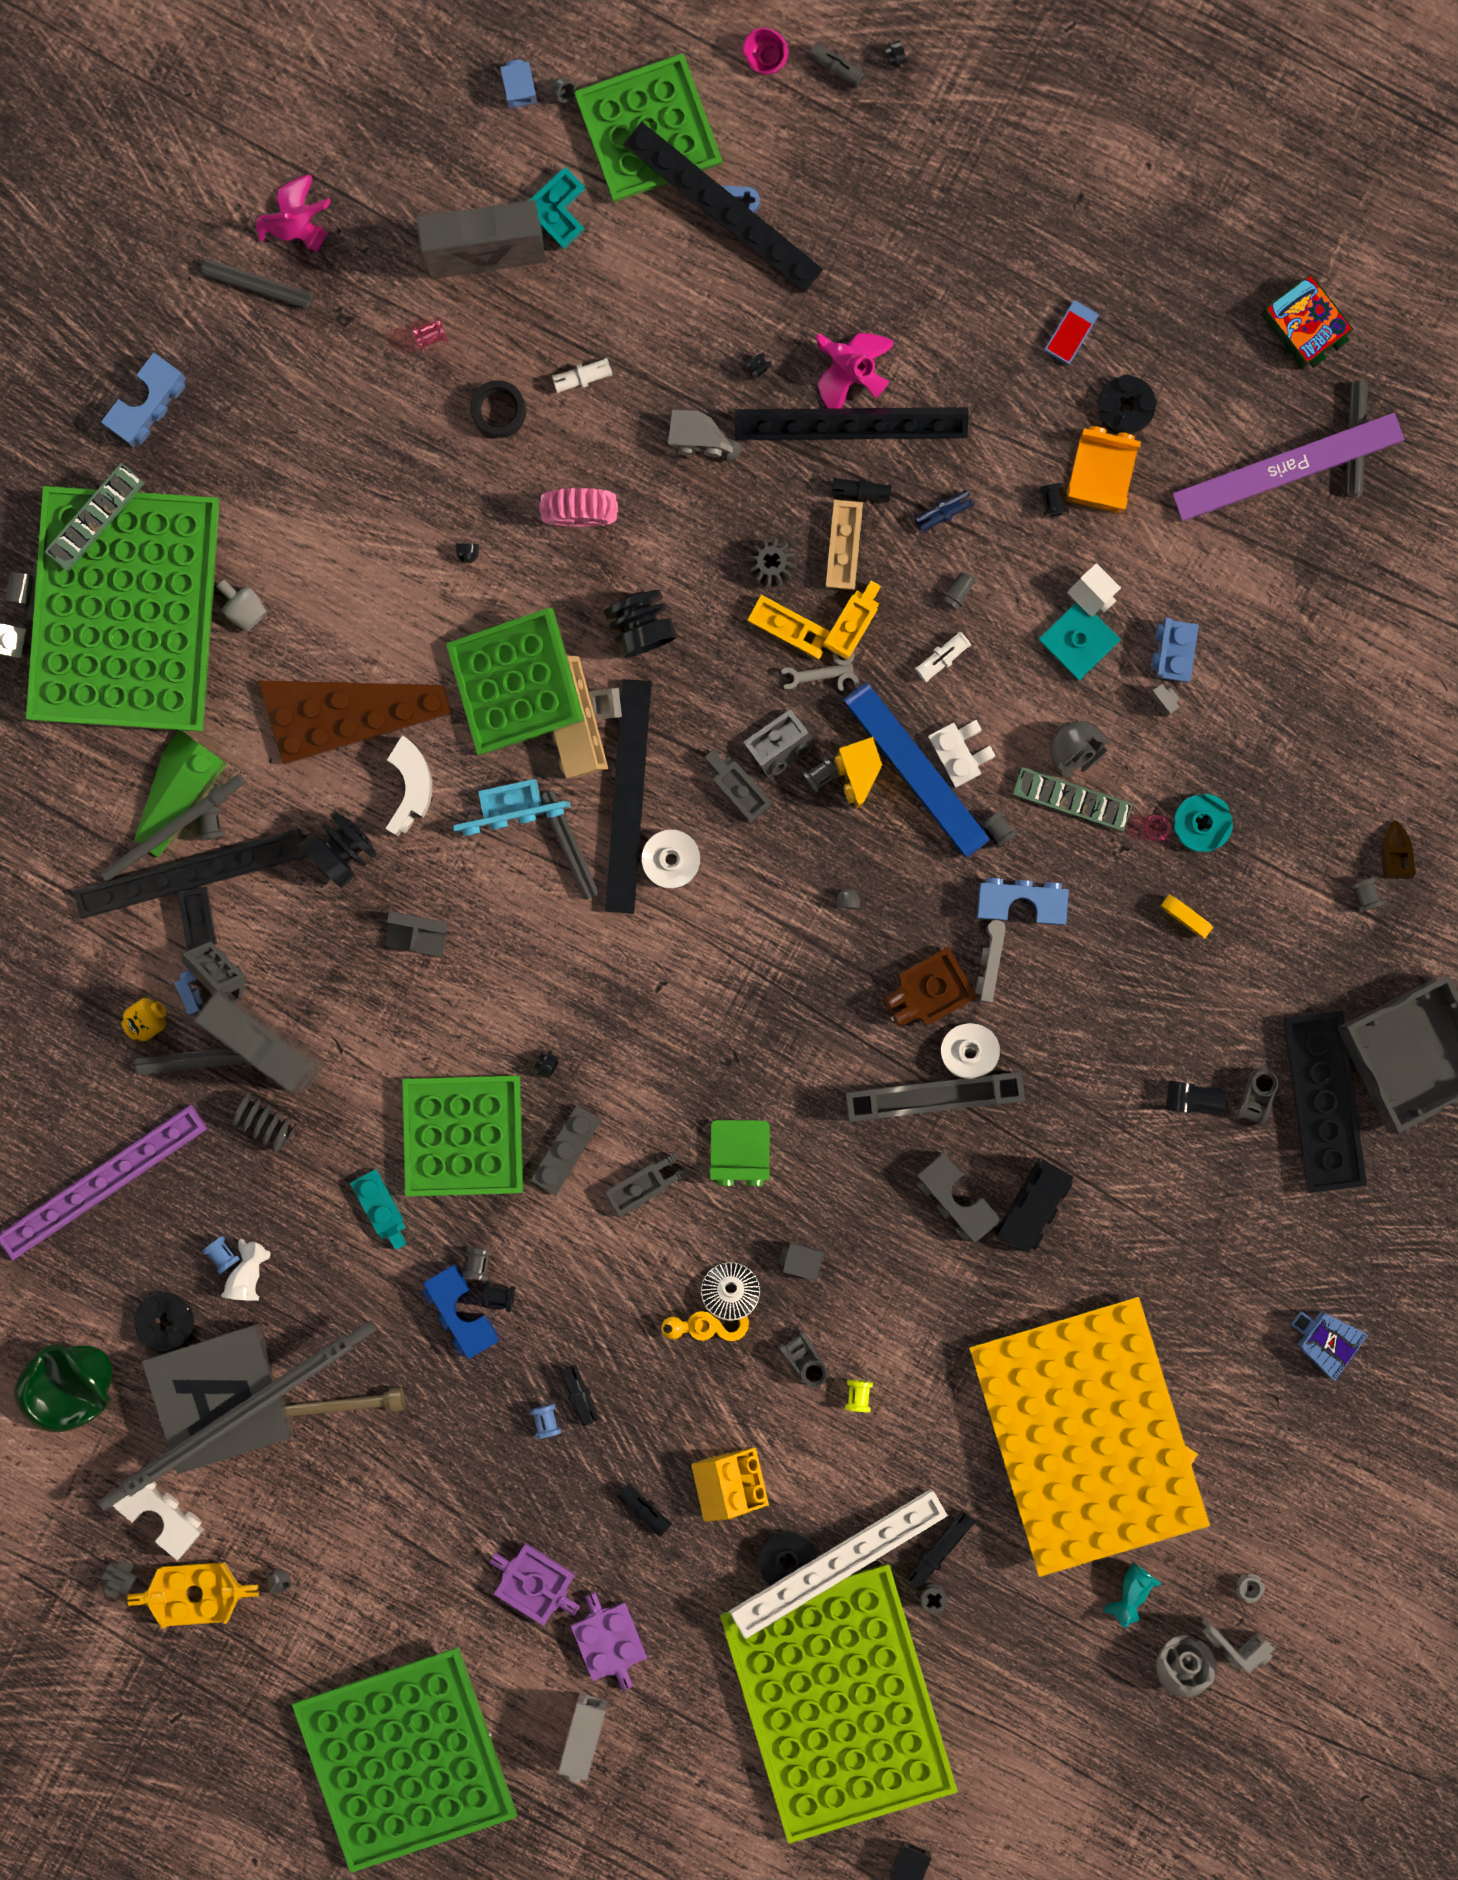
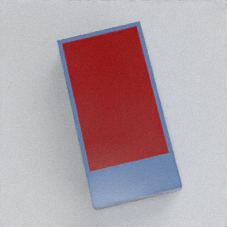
(1071, 332)

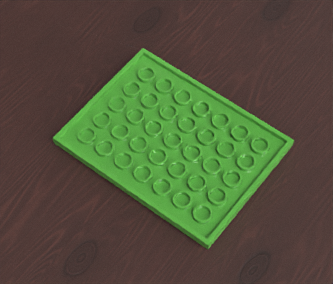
(130, 620)

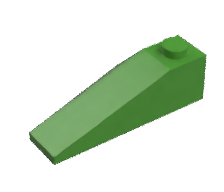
(180, 783)

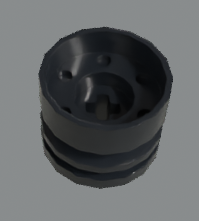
(640, 623)
(338, 848)

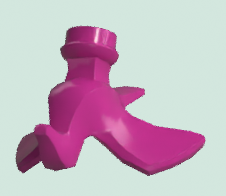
(294, 215)
(851, 365)

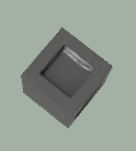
(801, 1261)

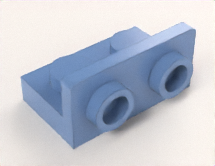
(1175, 650)

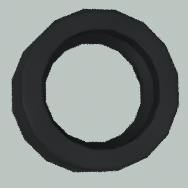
(498, 387)

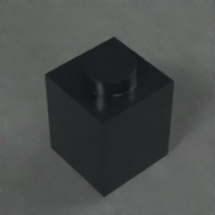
(910, 1862)

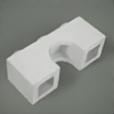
(179, 1528)

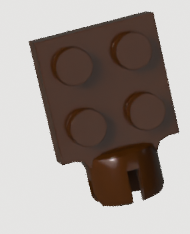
(930, 990)

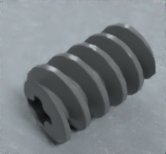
(263, 1123)

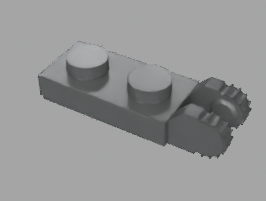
(642, 1186)

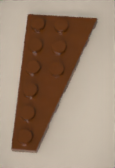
(332, 715)

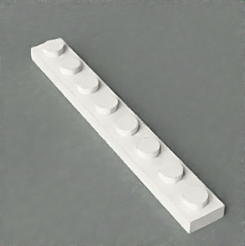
(838, 1563)

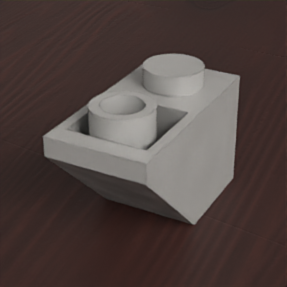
(696, 432)

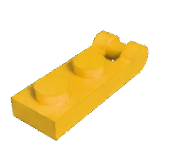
(788, 626)

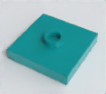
(1079, 640)

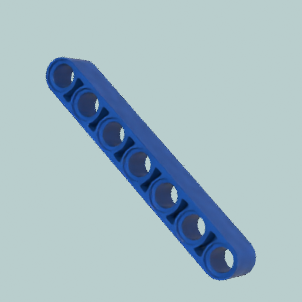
(916, 770)

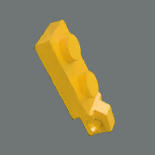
(853, 622)

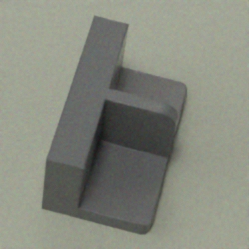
(416, 934)

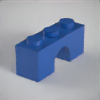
(470, 1335)

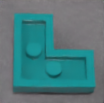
(552, 206)

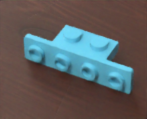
(511, 803)

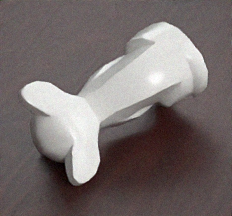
(243, 1278)

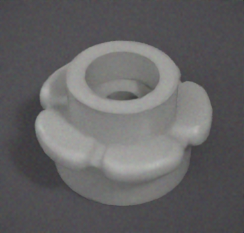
(1256, 1592)

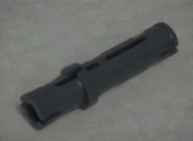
(940, 1550)

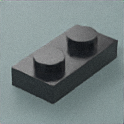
(196, 917)

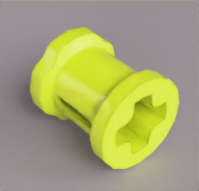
(858, 1395)

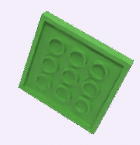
(663, 100)
(515, 681)
(462, 1136)

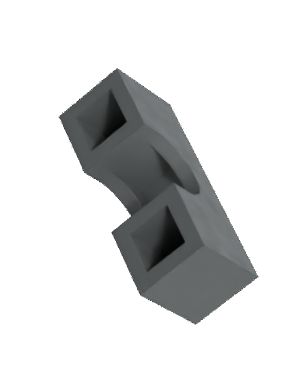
(972, 1219)

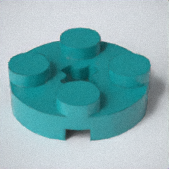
(1201, 806)

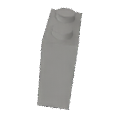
(582, 1738)

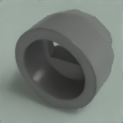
(563, 94)
(737, 448)
(848, 900)
(278, 1581)

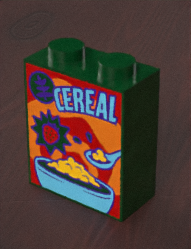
(1307, 322)

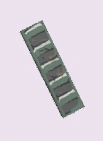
(94, 517)
(1072, 799)

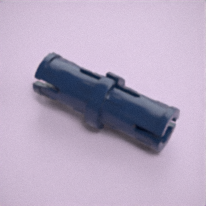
(943, 511)

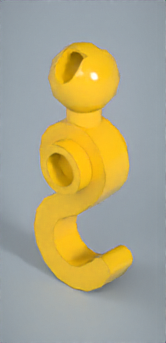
(702, 1327)

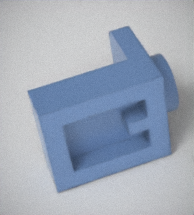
(190, 996)

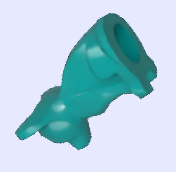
(1135, 1590)

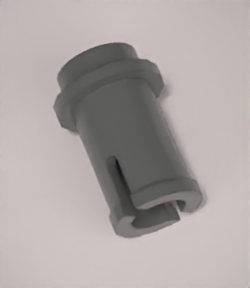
(958, 591)

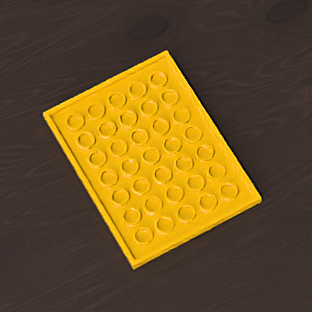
(1089, 1436)

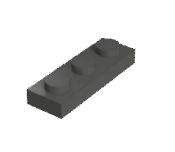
(566, 1150)

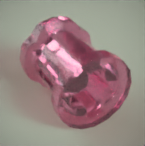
(429, 334)

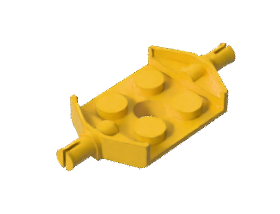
(172, 1606)

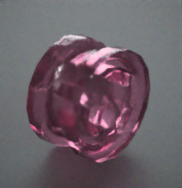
(1162, 821)

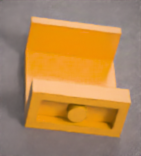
(1103, 469)

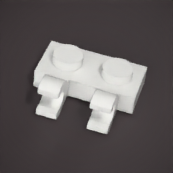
(956, 756)

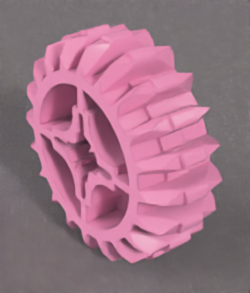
(578, 507)

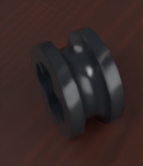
(757, 366)

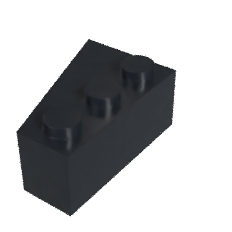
(1035, 1205)

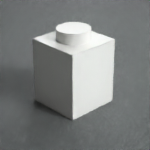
(1095, 591)

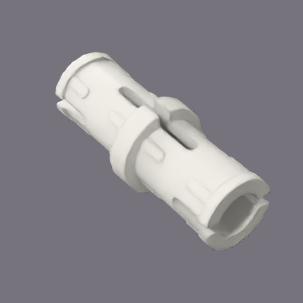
(582, 375)
(928, 670)

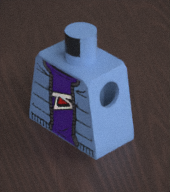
(1328, 1342)

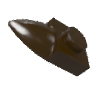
(1397, 853)

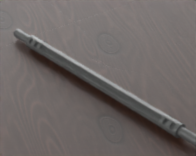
(237, 1415)

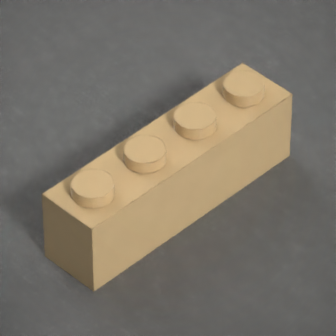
(580, 743)

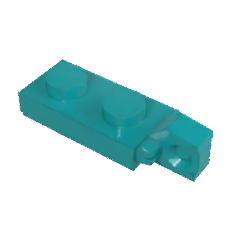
(380, 1207)

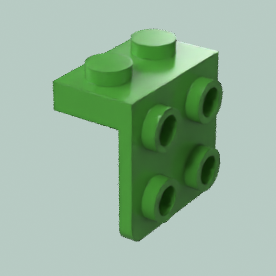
(740, 1152)

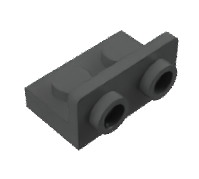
(780, 744)
(214, 970)

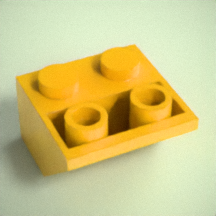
(860, 766)
(729, 1485)

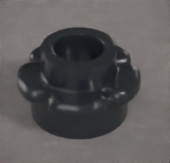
(896, 53)
(546, 1064)

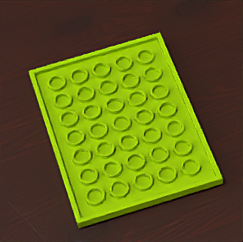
(841, 1708)

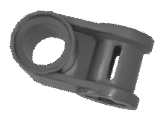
(1257, 1099)
(804, 1358)

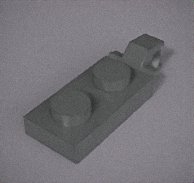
(738, 786)

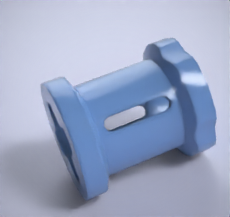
(220, 1255)
(545, 1421)

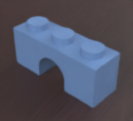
(133, 423)
(1048, 901)

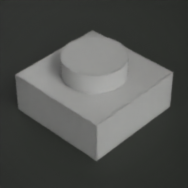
(1165, 699)
(606, 703)

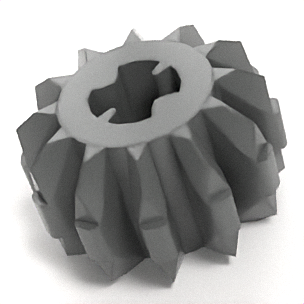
(773, 572)

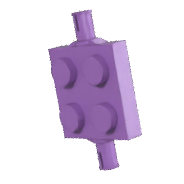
(534, 1584)
(608, 1641)

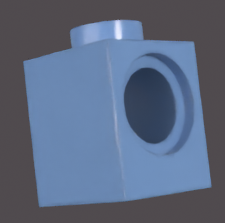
(518, 84)

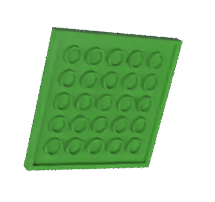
(404, 1759)

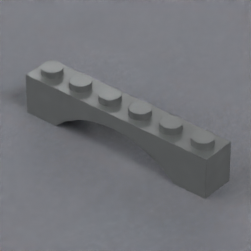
(934, 1096)

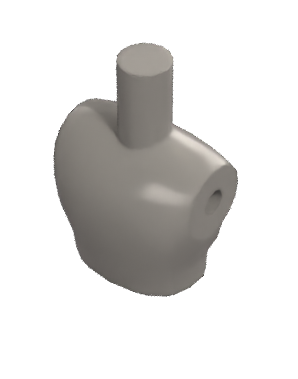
(243, 607)

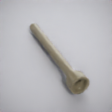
(391, 1400)

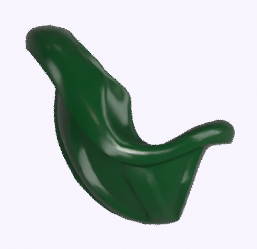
(64, 1387)

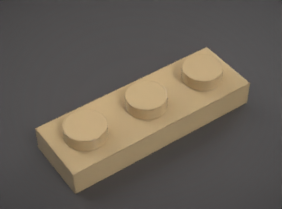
(844, 545)

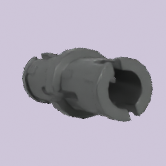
(836, 65)

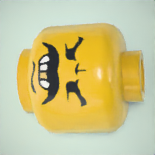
(144, 1019)

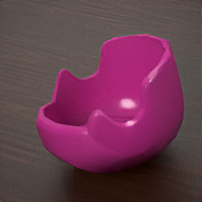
(765, 50)

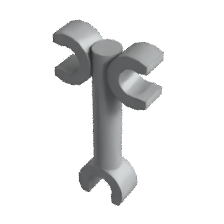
(843, 670)

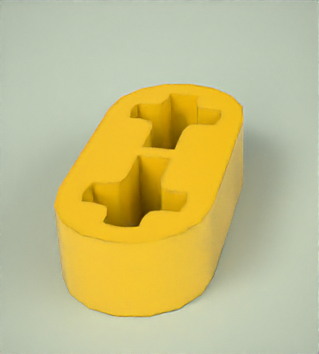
(1186, 916)

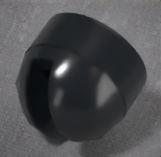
(467, 552)

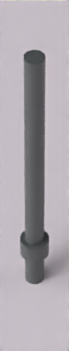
(216, 796)

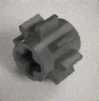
(118, 1579)

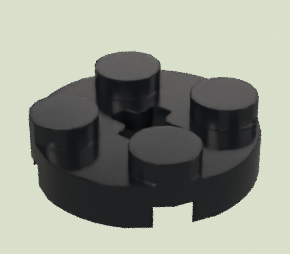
(1143, 403)
(176, 1309)
(777, 1546)

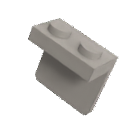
(1252, 1654)

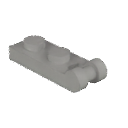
(990, 959)

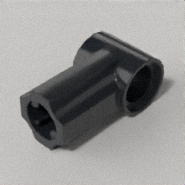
(1189, 1098)

